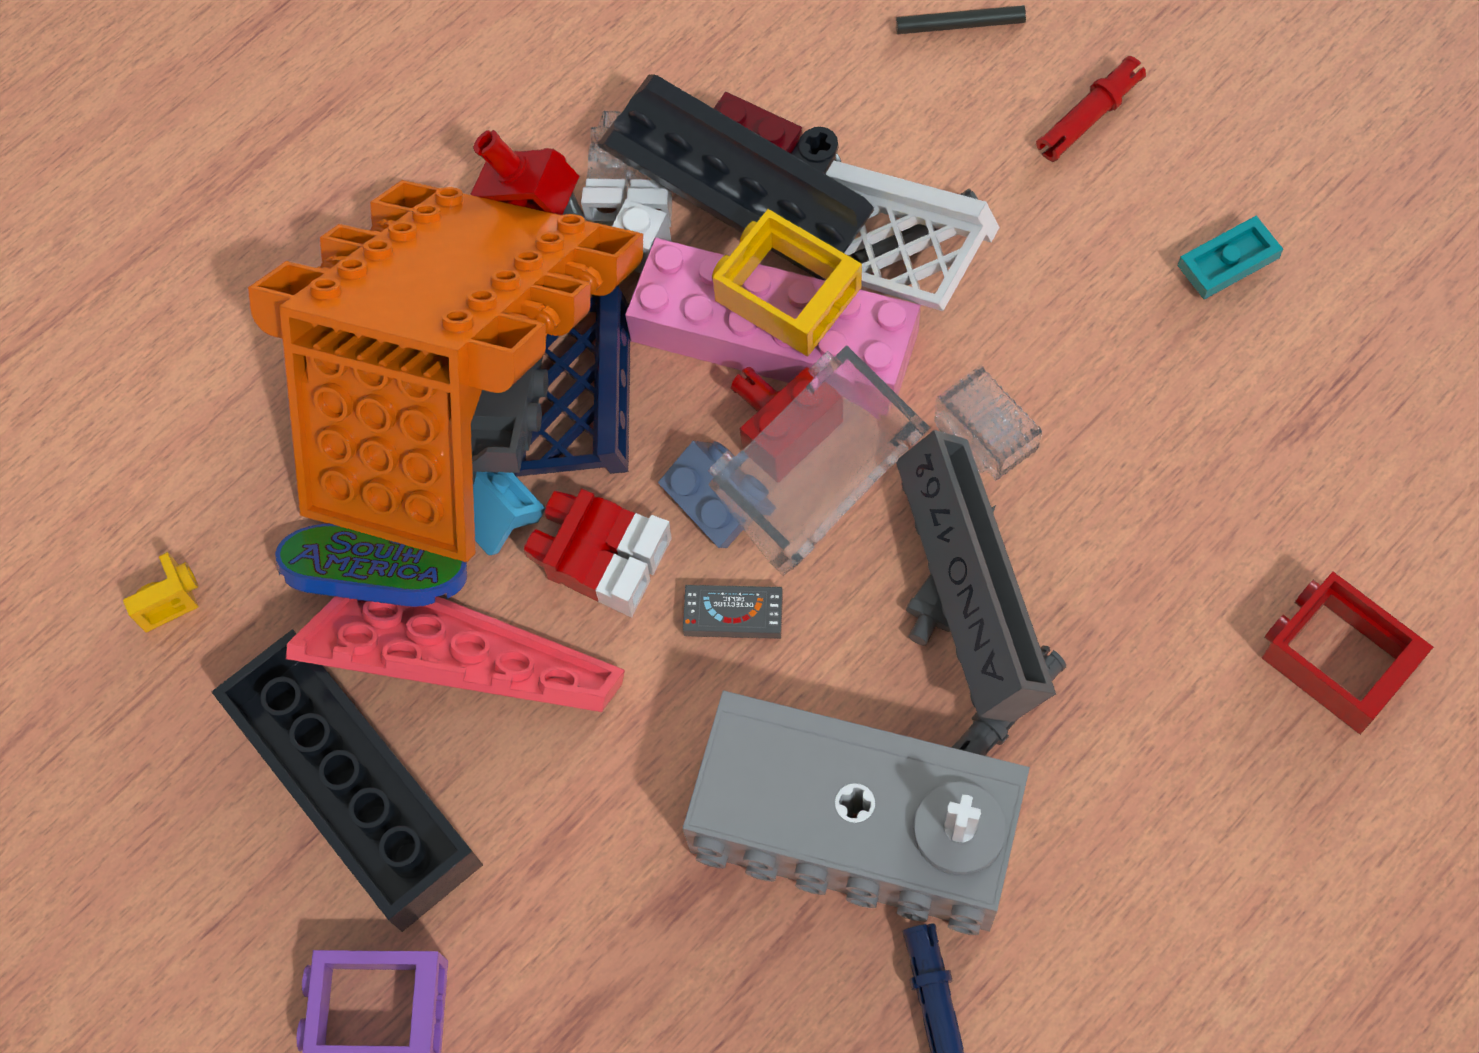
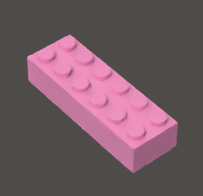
(679, 314)

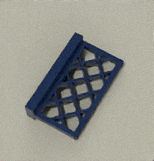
(610, 394)

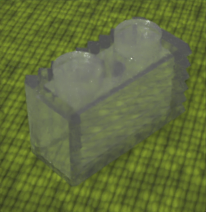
(990, 420)

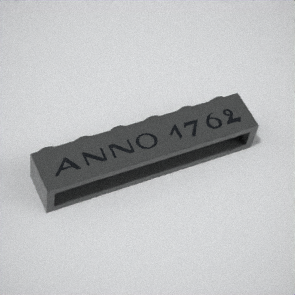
(974, 578)

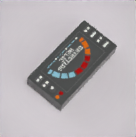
(733, 611)

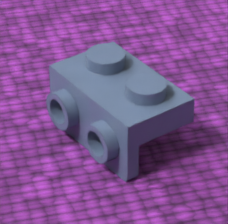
(688, 486)

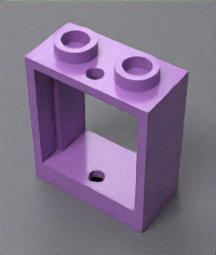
(427, 999)

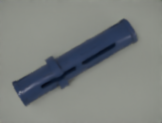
(933, 989)

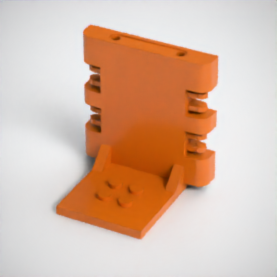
(405, 337)

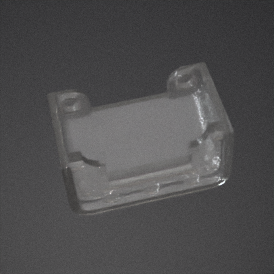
(815, 458)

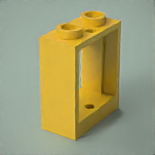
(772, 231)

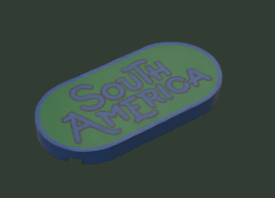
(365, 567)

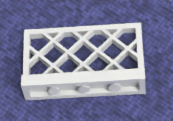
(916, 205)

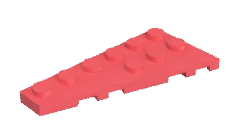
(453, 649)

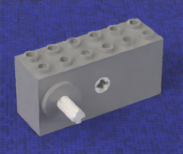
(927, 827)

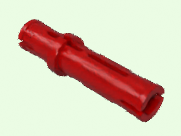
(1103, 97)

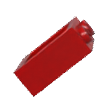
(1369, 620)

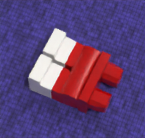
(600, 549)

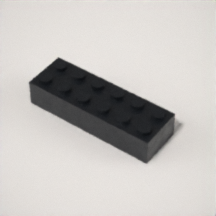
(348, 783)

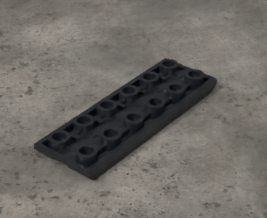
(729, 167)

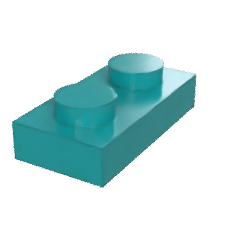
(1230, 257)

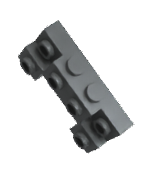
(506, 422)

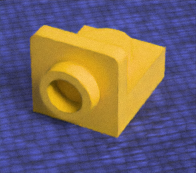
(164, 600)

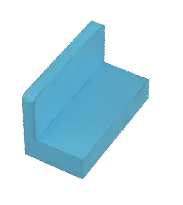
(501, 506)

